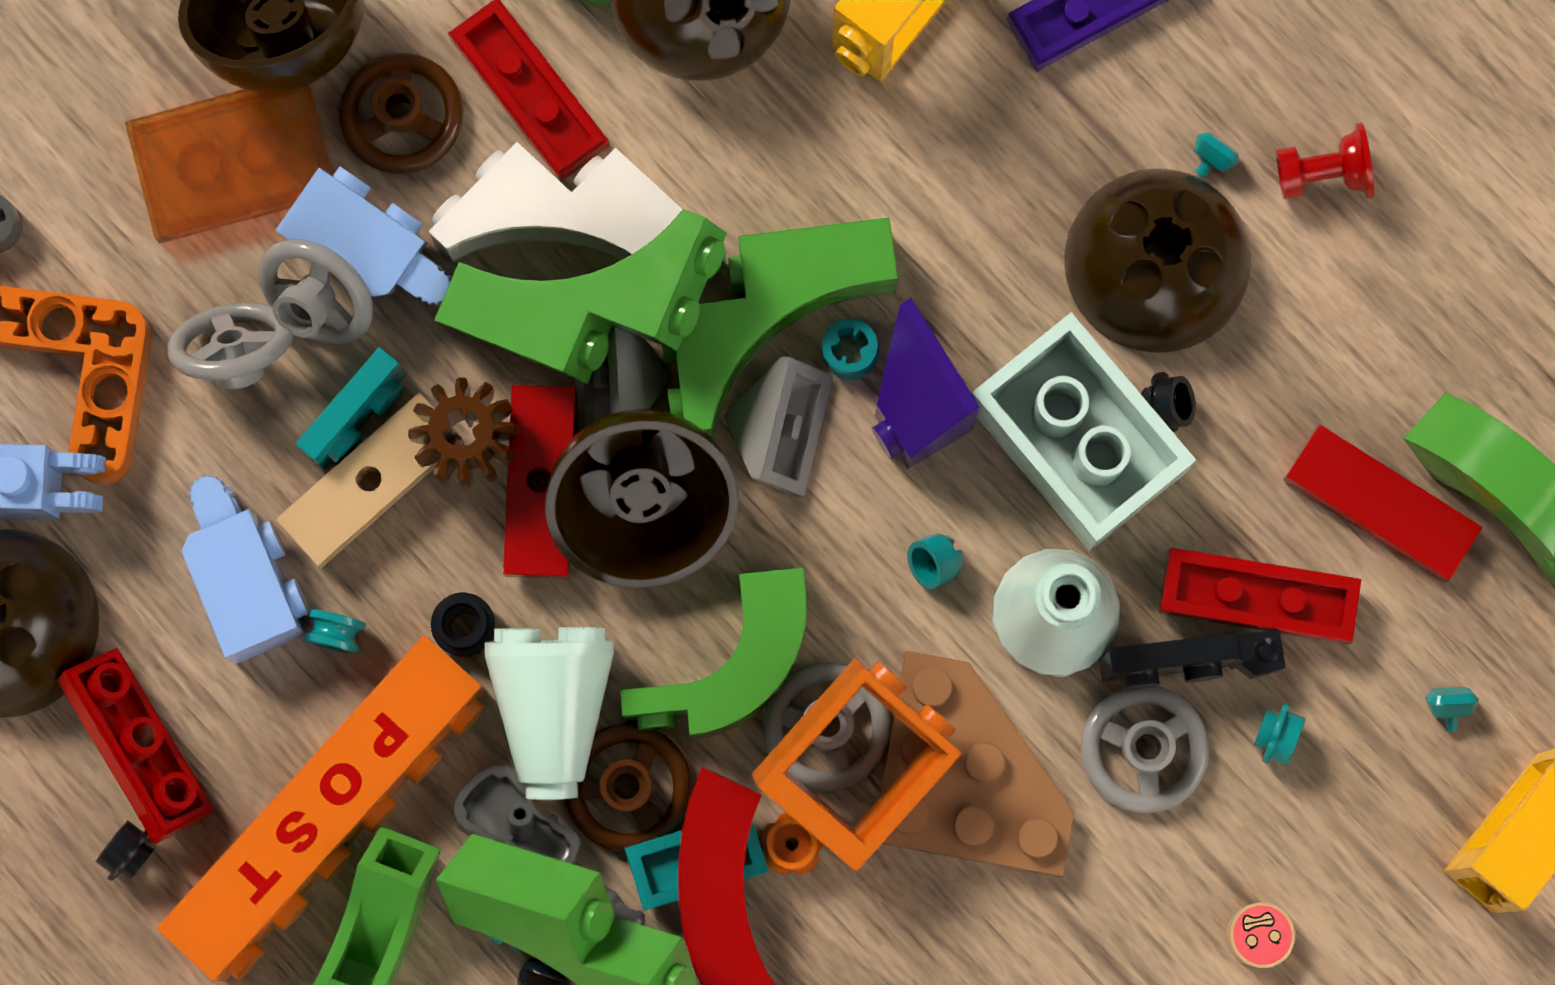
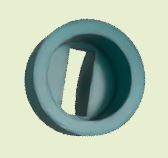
(934, 560)

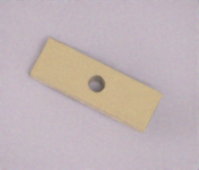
(338, 508)

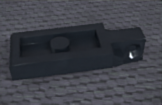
(1196, 657)

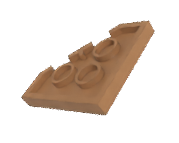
(995, 797)

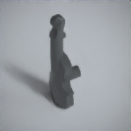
(497, 809)

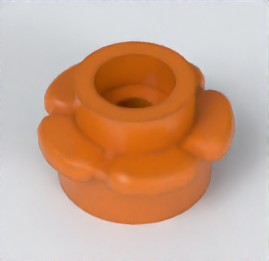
(780, 858)

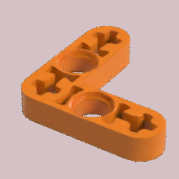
(100, 361)

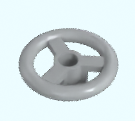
(308, 303)
(234, 355)
(841, 774)
(1149, 798)

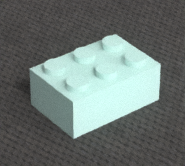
(1081, 432)

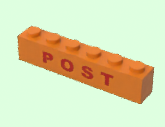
(322, 811)

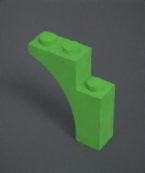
(783, 281)
(569, 320)
(557, 917)

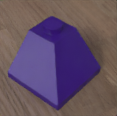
(921, 393)

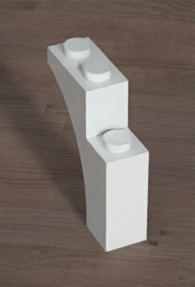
(521, 201)

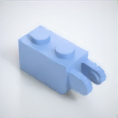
(374, 242)
(34, 482)
(239, 575)

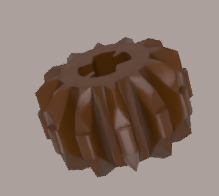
(441, 432)

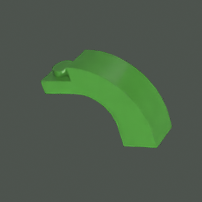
(1494, 468)
(758, 668)
(381, 911)

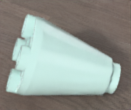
(1043, 633)
(550, 702)

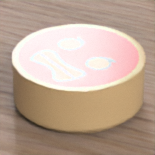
(1260, 935)

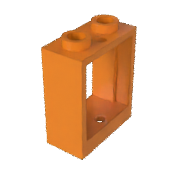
(858, 843)

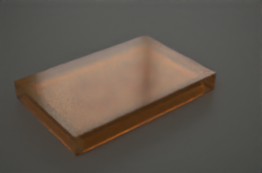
(226, 159)

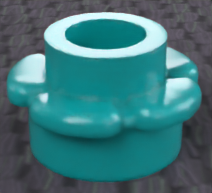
(1279, 735)

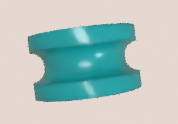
(868, 353)
(334, 631)

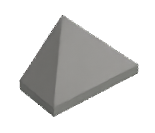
(625, 381)
(780, 424)

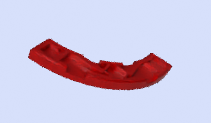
(713, 882)

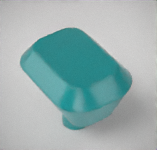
(1214, 153)
(1451, 704)

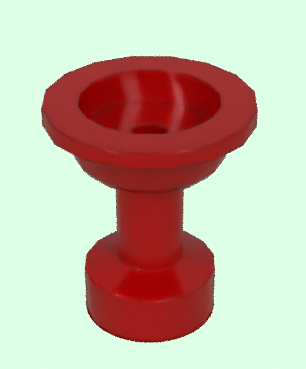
(1351, 163)

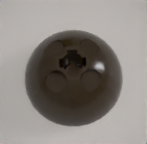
(270, 42)
(699, 44)
(1160, 293)
(656, 522)
(44, 620)

